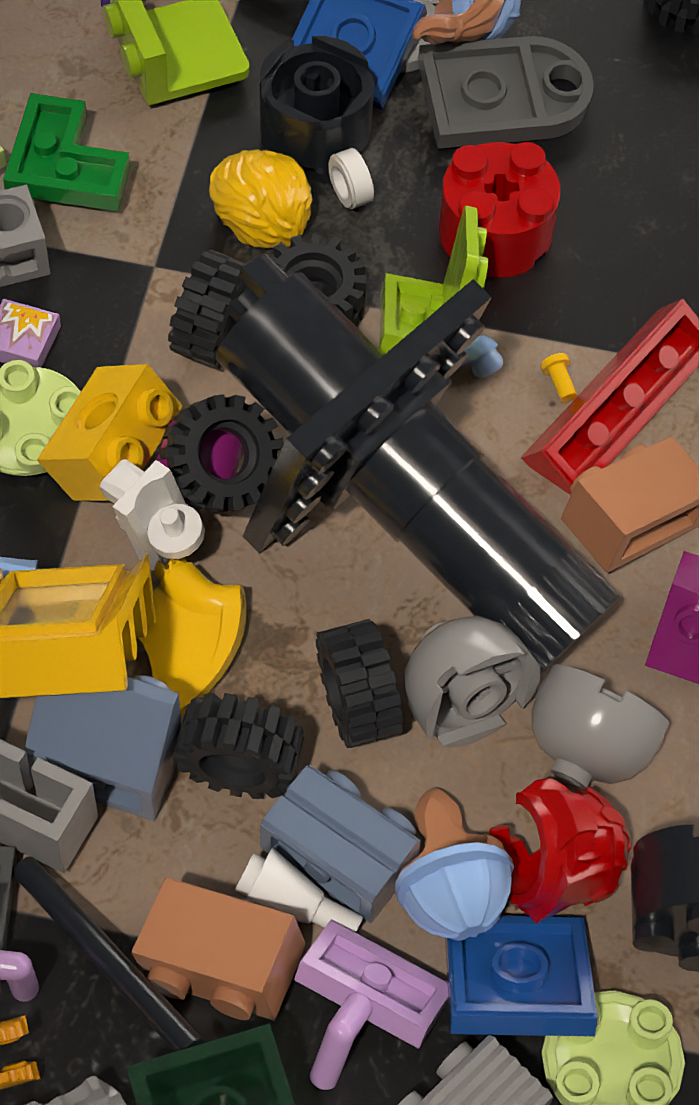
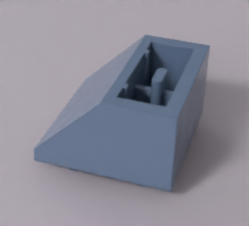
(112, 740)

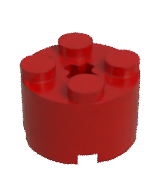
(513, 198)

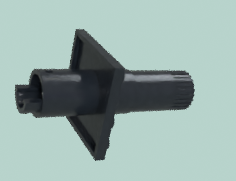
(374, 432)

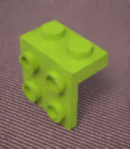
(176, 47)
(411, 301)

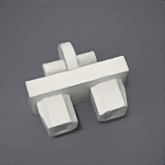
(153, 511)

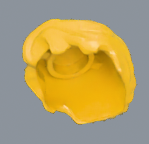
(261, 197)

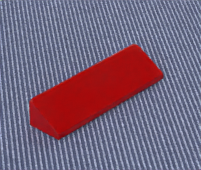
(620, 398)

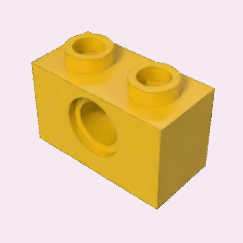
(112, 419)

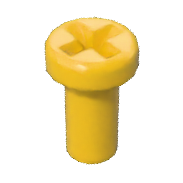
(556, 367)

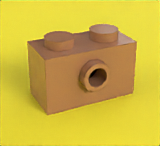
(634, 503)
(219, 950)

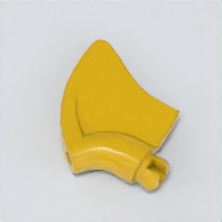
(194, 629)

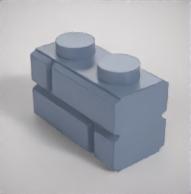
(340, 840)

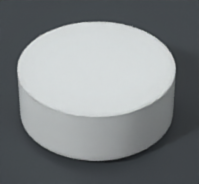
(351, 178)

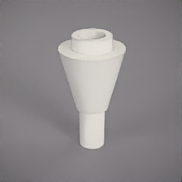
(284, 888)

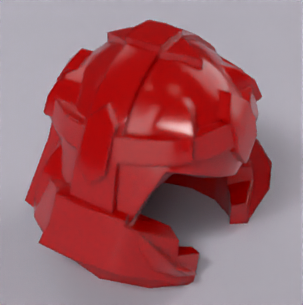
(579, 851)

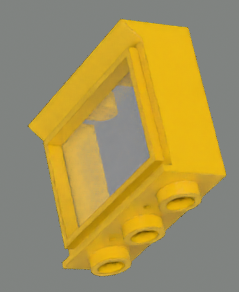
(72, 627)

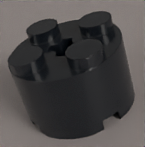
(315, 101)
(667, 894)

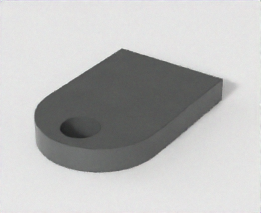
(503, 90)

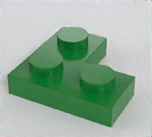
(54, 163)

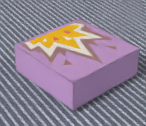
(26, 332)

